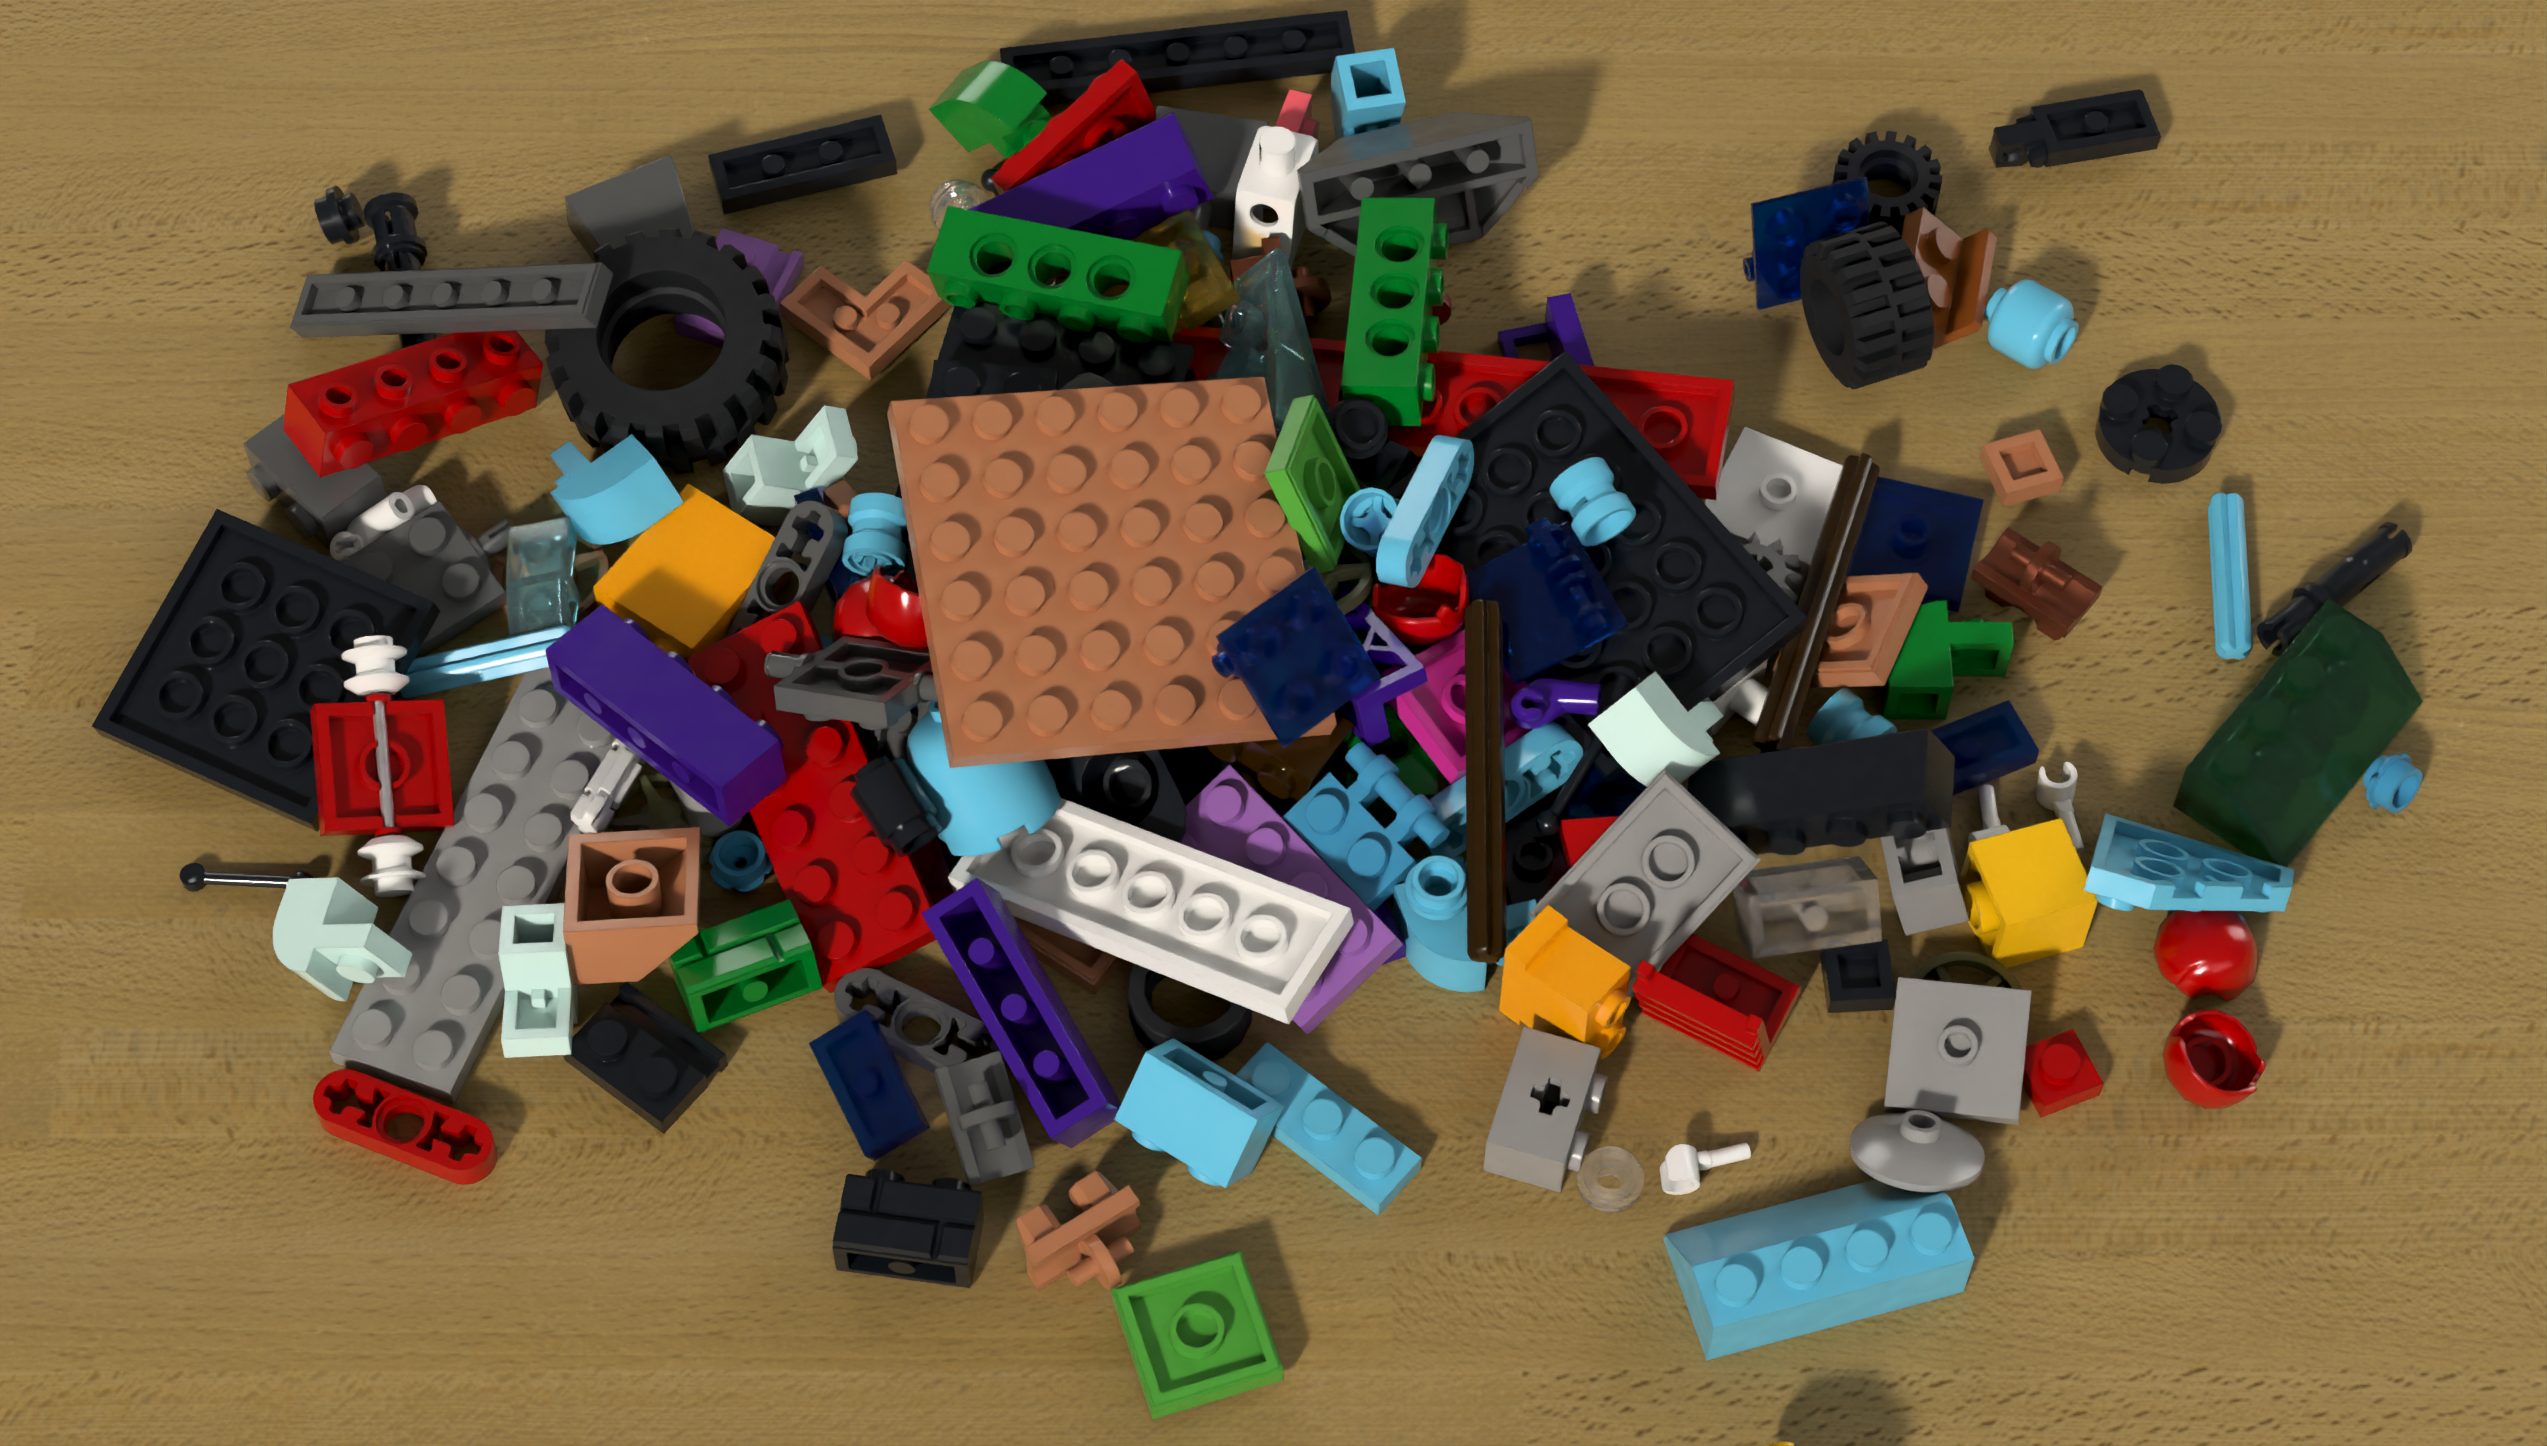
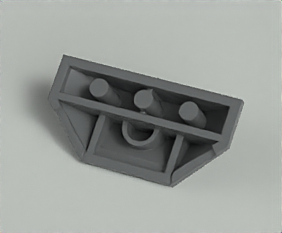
(1461, 159)

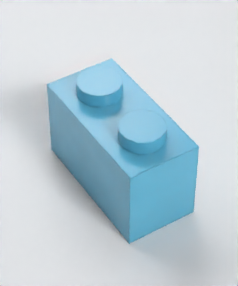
(1198, 1114)

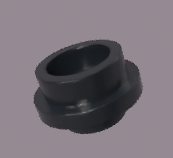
(339, 216)
(1359, 428)

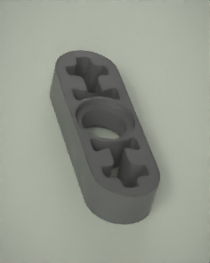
(791, 539)
(913, 1003)

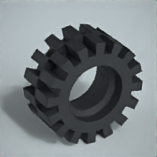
(1897, 163)

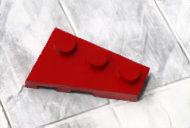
(1106, 111)

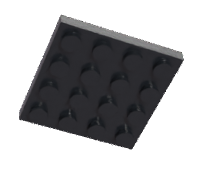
(246, 655)

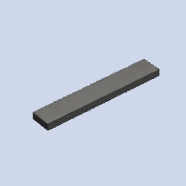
(452, 300)

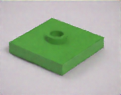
(1311, 481)
(1197, 1335)

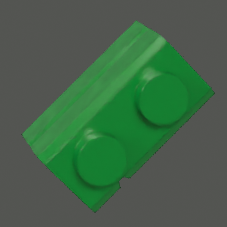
(745, 966)

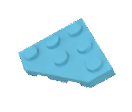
(2173, 872)

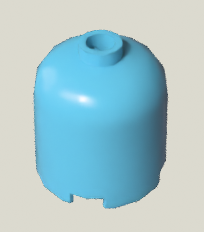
(979, 800)

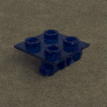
(1788, 225)
(1548, 599)
(1296, 657)

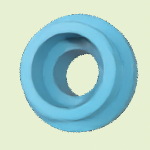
(1436, 872)

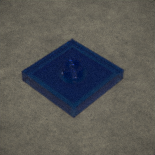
(1921, 533)

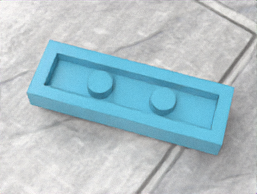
(1332, 1131)

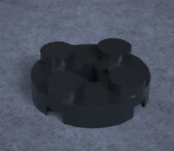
(2162, 395)

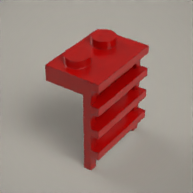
(1717, 1000)

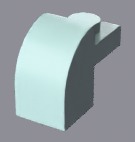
(773, 470)
(1655, 732)
(330, 937)
(536, 981)

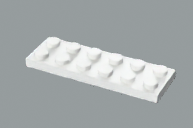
(1165, 907)

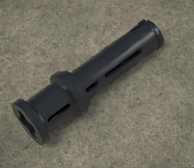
(397, 242)

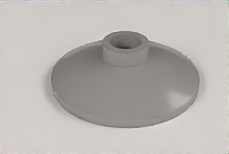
(1916, 1151)

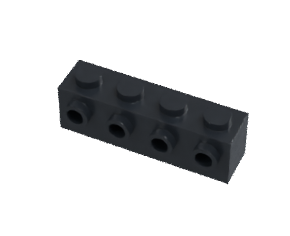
(1831, 792)

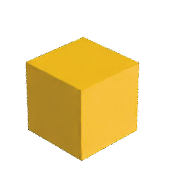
(2027, 894)

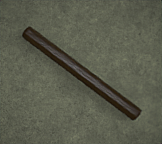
(1818, 602)
(1485, 782)

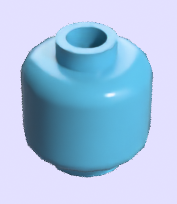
(2031, 324)

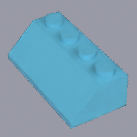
(1817, 1264)

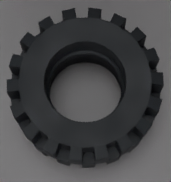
(1867, 305)

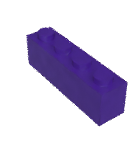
(1113, 187)
(667, 714)
(1023, 1013)

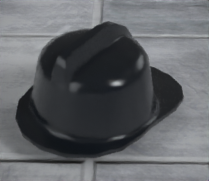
(1130, 789)

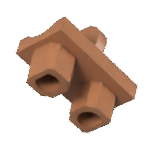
(1086, 1244)

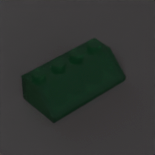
(2300, 739)

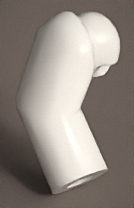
(372, 525)

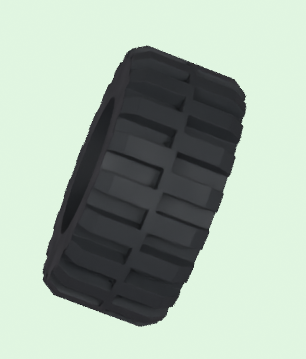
(712, 411)

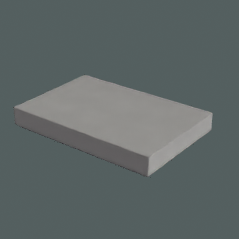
(1651, 877)

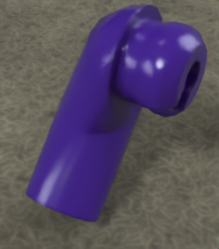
(1551, 698)

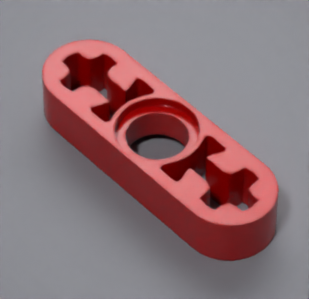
(420, 1151)

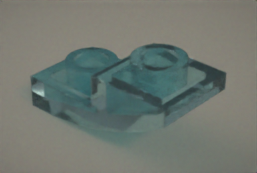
(540, 576)

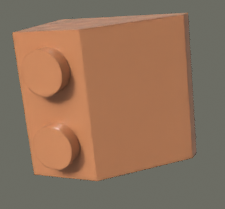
(629, 901)

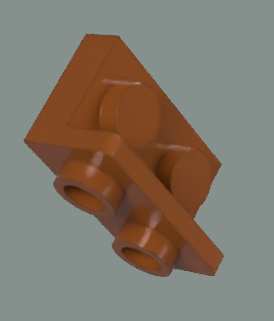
(1954, 272)

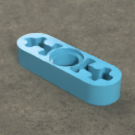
(1425, 511)
(1544, 755)

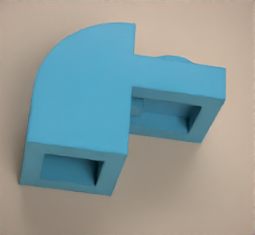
(1366, 92)
(613, 494)
(1440, 946)

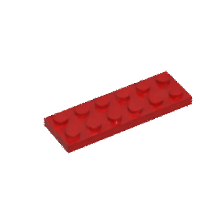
(846, 887)

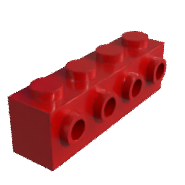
(410, 398)

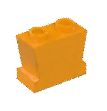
(1564, 984)

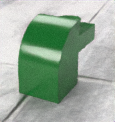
(993, 107)
(1934, 654)

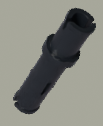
(2338, 584)

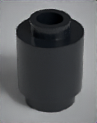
(896, 805)

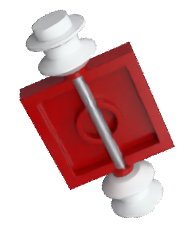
(382, 766)

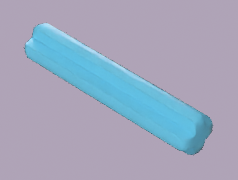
(2229, 576)
(480, 662)

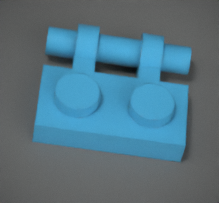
(1351, 839)

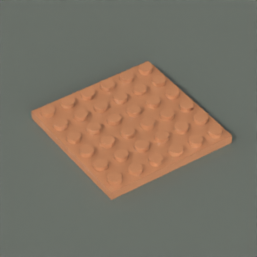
(1089, 560)

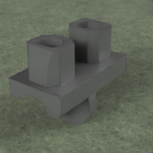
(984, 1119)

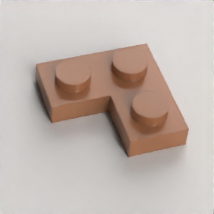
(864, 329)

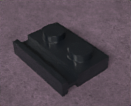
(645, 1057)

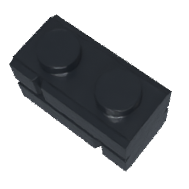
(908, 1228)

